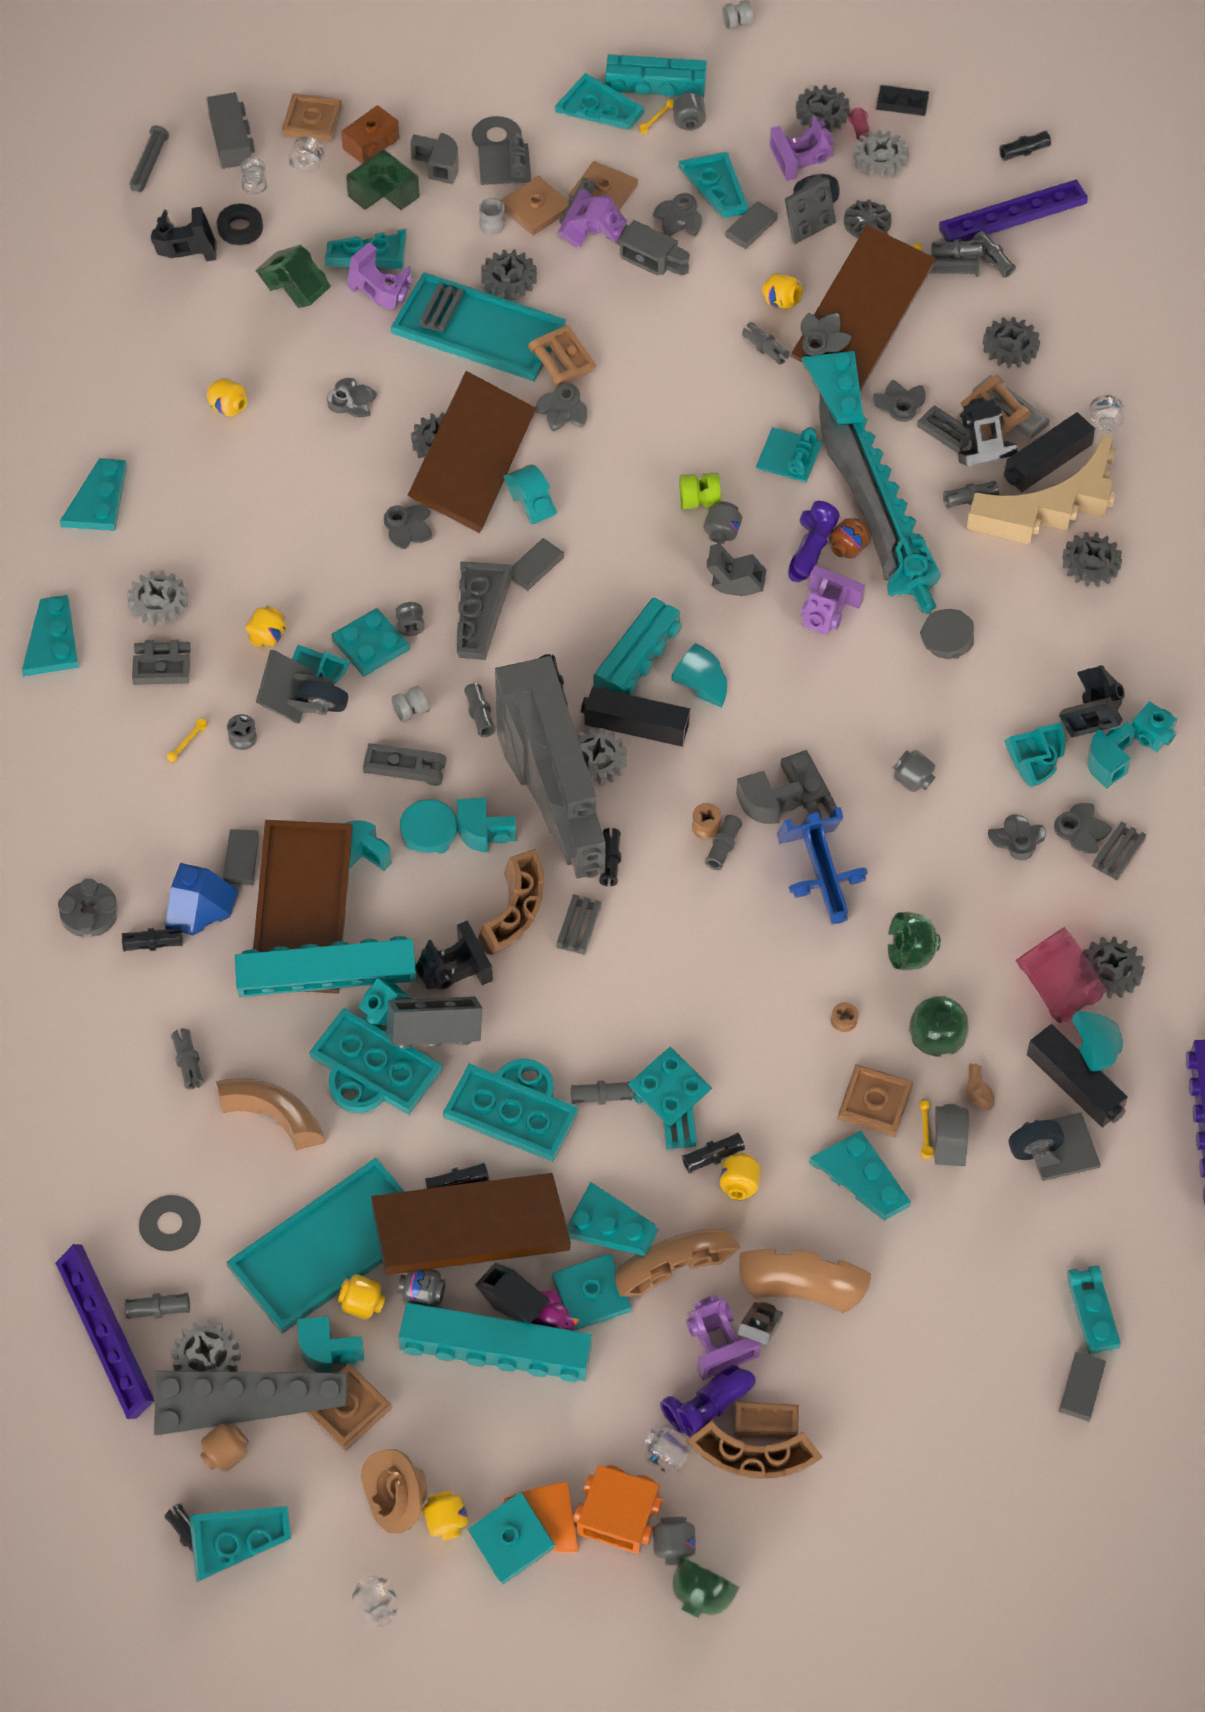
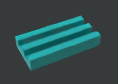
(681, 1143)

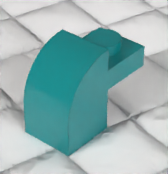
(531, 488)
(1106, 754)
(478, 830)
(368, 846)
(321, 1351)

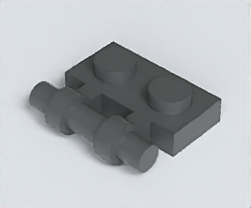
(161, 668)

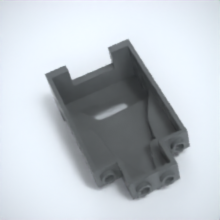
(548, 759)

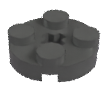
(83, 894)

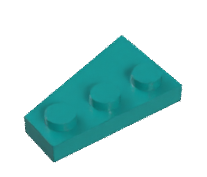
(838, 383)
(864, 1174)

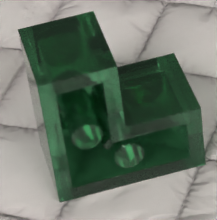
(381, 178)
(295, 273)

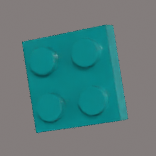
(370, 642)

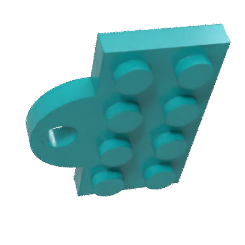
(367, 1062)
(513, 1108)

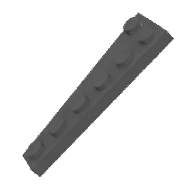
(215, 1397)

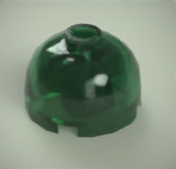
(913, 941)
(939, 1026)
(702, 1589)

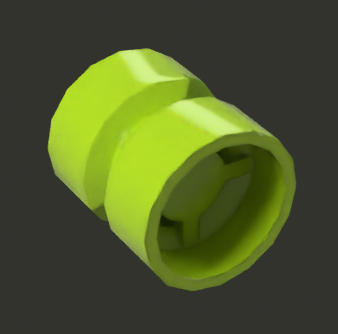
(699, 491)

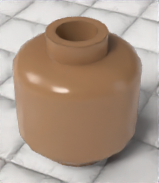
(224, 1447)

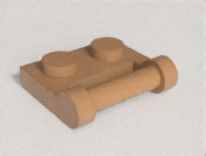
(569, 353)
(995, 383)

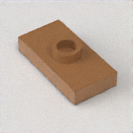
(766, 1420)

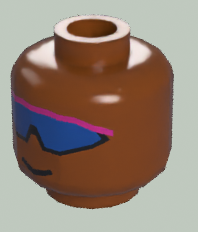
(849, 538)

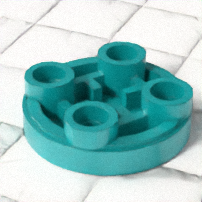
(428, 826)

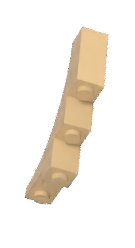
(1021, 515)

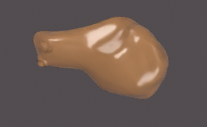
(977, 1090)

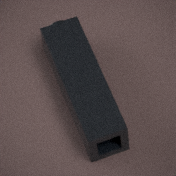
(1049, 452)
(636, 716)
(1068, 1069)

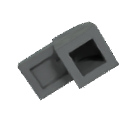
(439, 154)
(735, 576)
(763, 802)
(951, 1135)

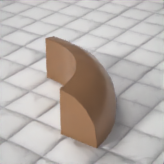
(525, 886)
(264, 1097)
(691, 1248)
(803, 1277)
(751, 1460)

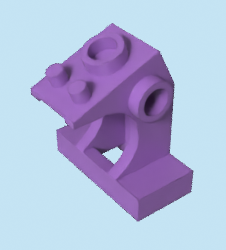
(786, 149)
(599, 216)
(371, 281)
(824, 609)
(707, 1317)

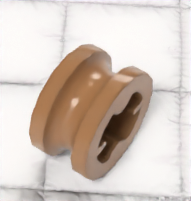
(848, 1024)

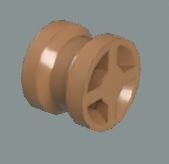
(707, 828)

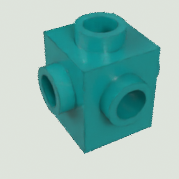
(1154, 727)
(376, 1001)

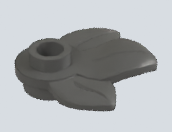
(679, 217)
(825, 332)
(351, 398)
(899, 401)
(562, 409)
(409, 525)
(1085, 828)
(1018, 836)

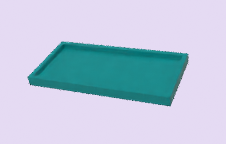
(481, 329)
(315, 1249)

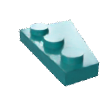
(599, 103)
(716, 182)
(389, 250)
(99, 498)
(51, 639)
(610, 1223)
(235, 1536)

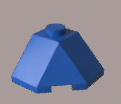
(198, 899)

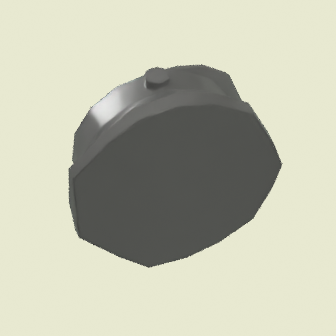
(948, 633)

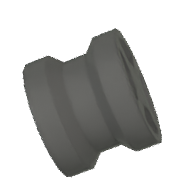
(410, 619)
(246, 726)

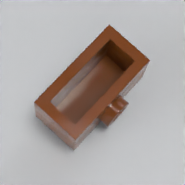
(370, 134)

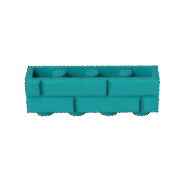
(655, 75)
(638, 648)

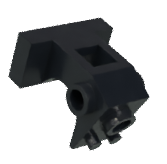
(185, 240)
(980, 413)
(1100, 707)
(466, 952)

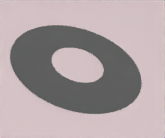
(480, 130)
(169, 1242)

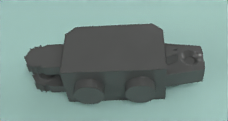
(652, 250)

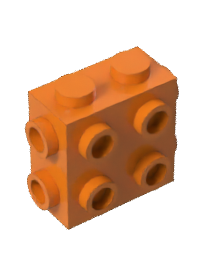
(618, 1508)

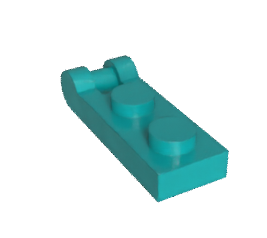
(1093, 1310)

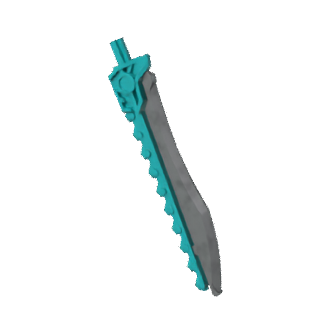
(913, 559)

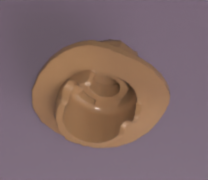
(393, 1489)

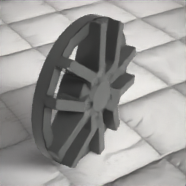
(862, 217)

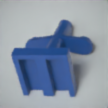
(812, 831)

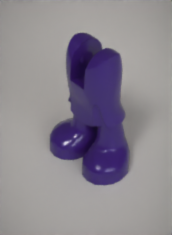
(819, 523)
(710, 1400)

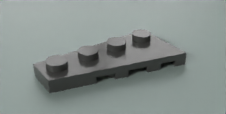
(481, 601)

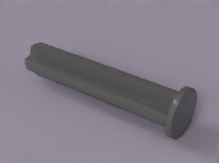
(145, 165)
(956, 266)

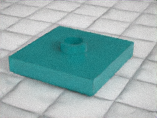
(591, 1291)
(511, 1538)

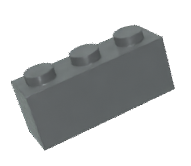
(230, 129)
(434, 1021)

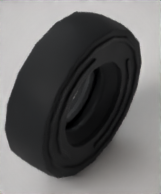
(241, 236)

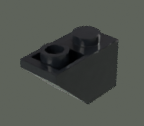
(511, 1293)

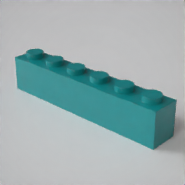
(324, 967)
(495, 1342)

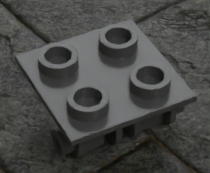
(505, 162)

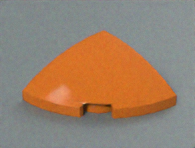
(554, 1510)

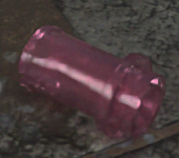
(858, 118)

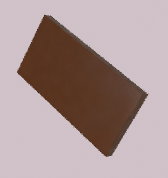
(873, 295)
(472, 452)
(303, 885)
(470, 1223)

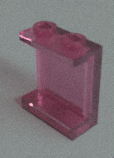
(1062, 975)

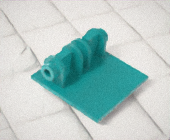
(790, 453)
(669, 1086)

